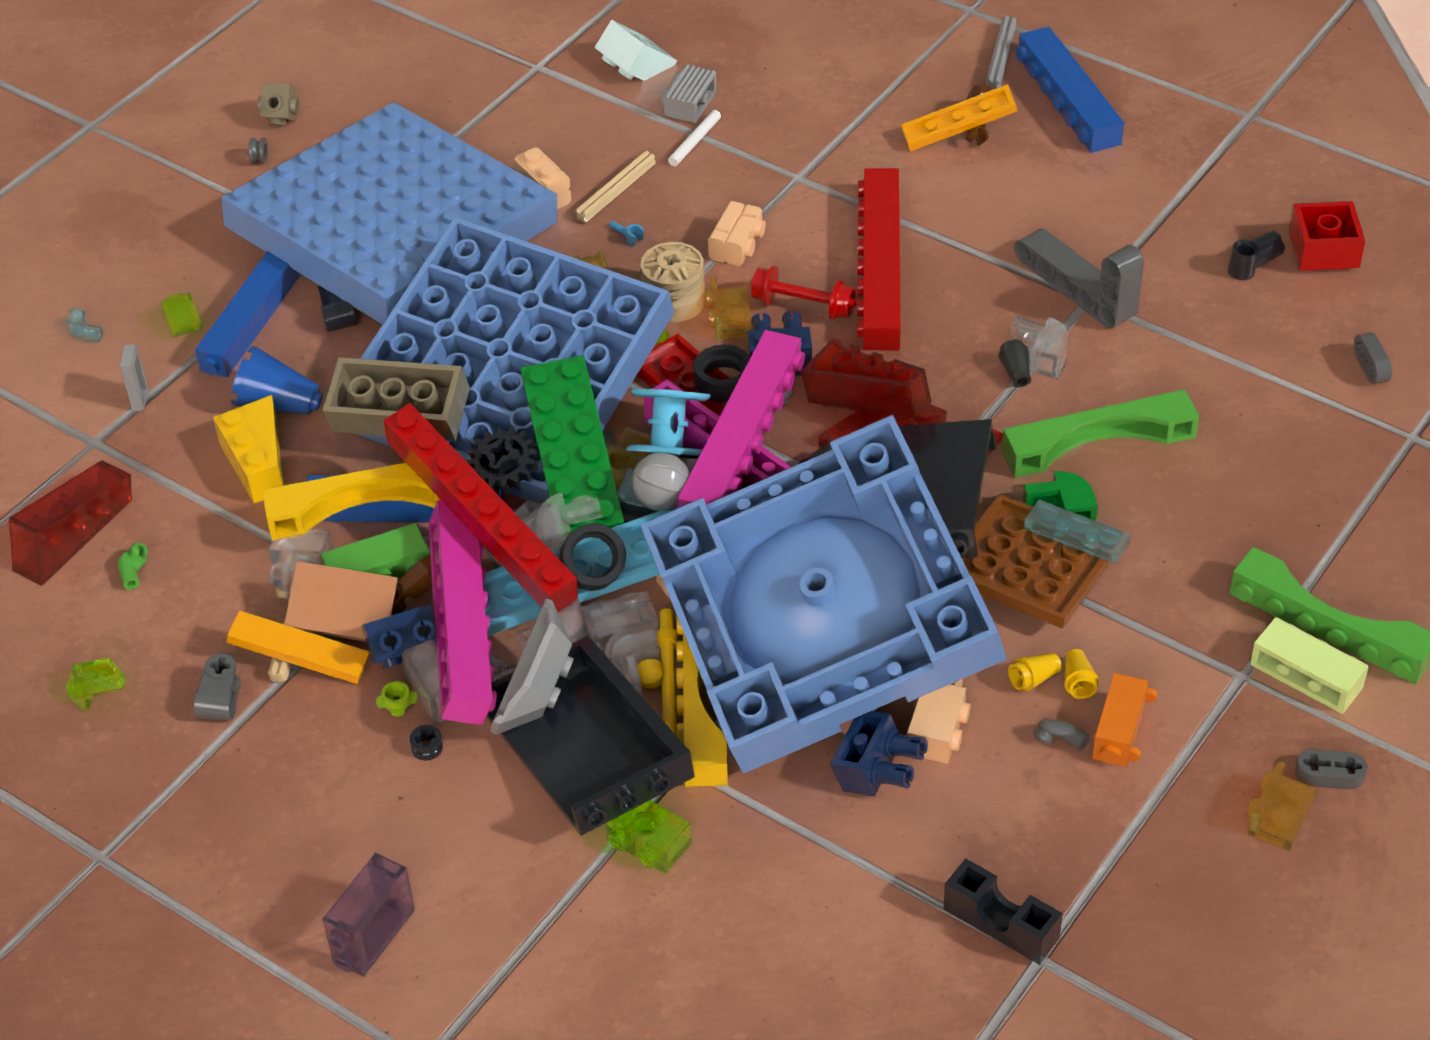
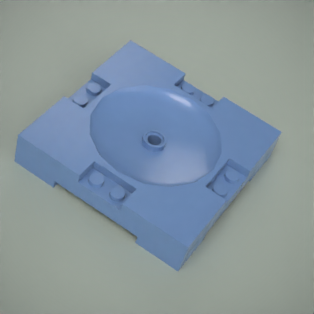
(800, 660)

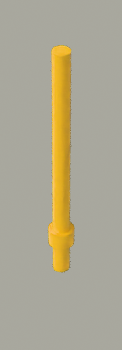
(667, 643)

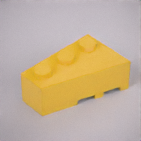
(252, 445)

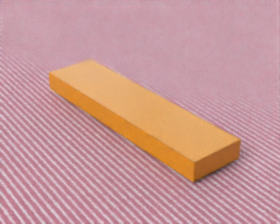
(959, 117)
(298, 647)

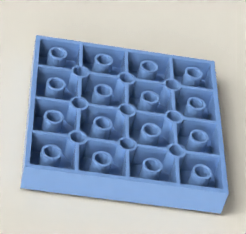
(377, 201)
(516, 305)

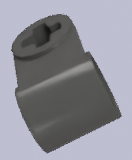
(217, 689)

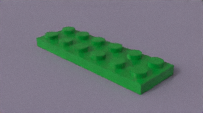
(571, 435)

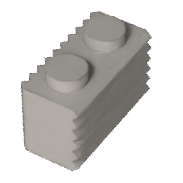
(689, 93)

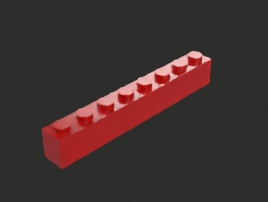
(880, 260)
(480, 508)

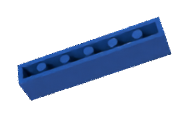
(1070, 89)

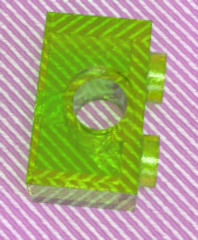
(650, 835)

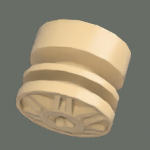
(681, 272)

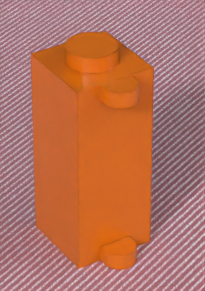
(1121, 720)

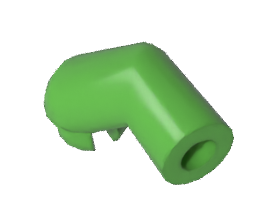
(130, 563)

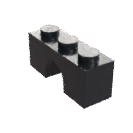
(975, 899)

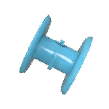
(666, 407)

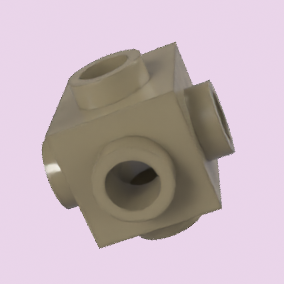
(278, 103)

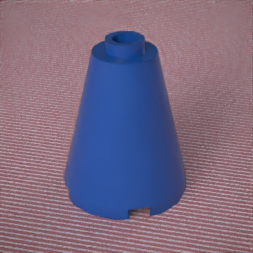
(268, 376)

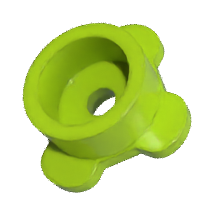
(396, 698)

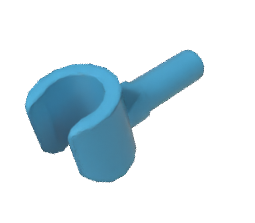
(629, 232)

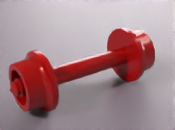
(766, 284)

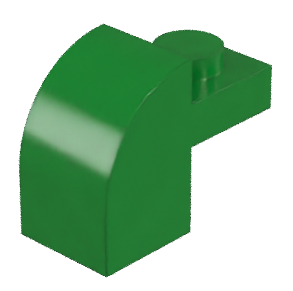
(1065, 491)

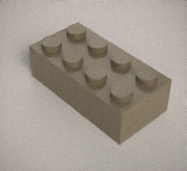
(371, 390)

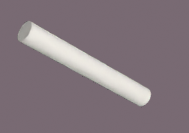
(694, 138)

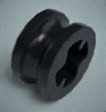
(427, 752)

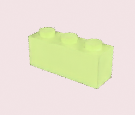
(1309, 665)

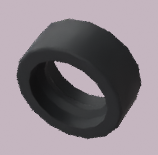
(717, 357)
(613, 541)

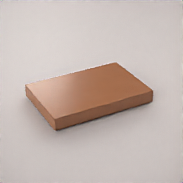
(338, 600)

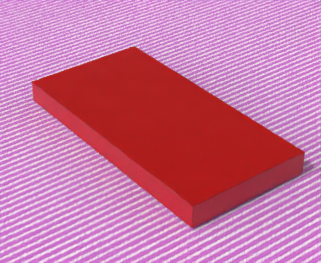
(674, 362)

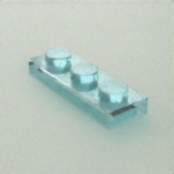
(1077, 531)

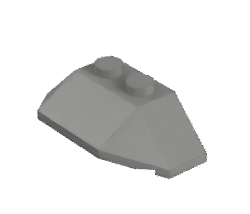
(536, 673)

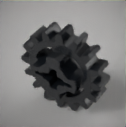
(503, 459)

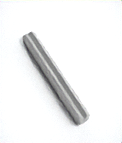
(1001, 52)

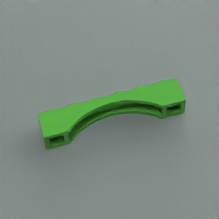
(1156, 418)
(1392, 645)

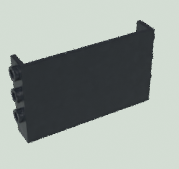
(953, 468)
(599, 744)

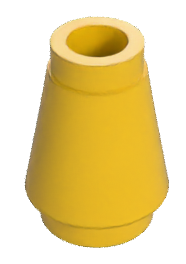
(1033, 670)
(1080, 676)

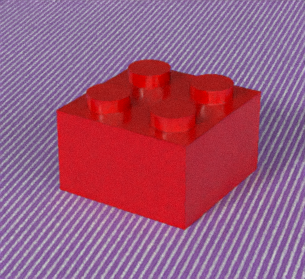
(1326, 235)

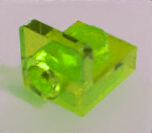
(180, 314)
(93, 678)

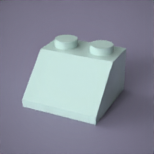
(632, 52)

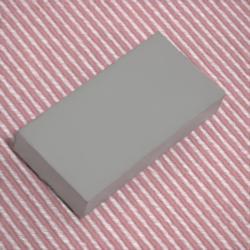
(134, 377)

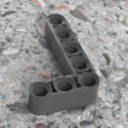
(1106, 294)

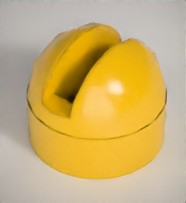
(650, 673)

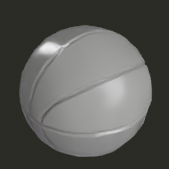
(659, 481)

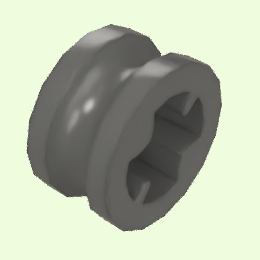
(258, 150)

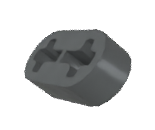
(1372, 358)
(1331, 769)

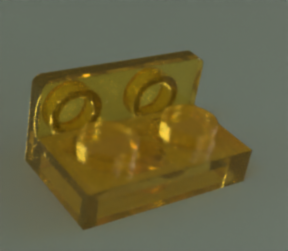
(729, 311)
(1280, 809)

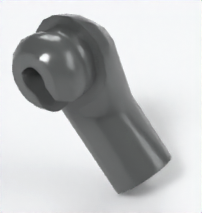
(1062, 729)

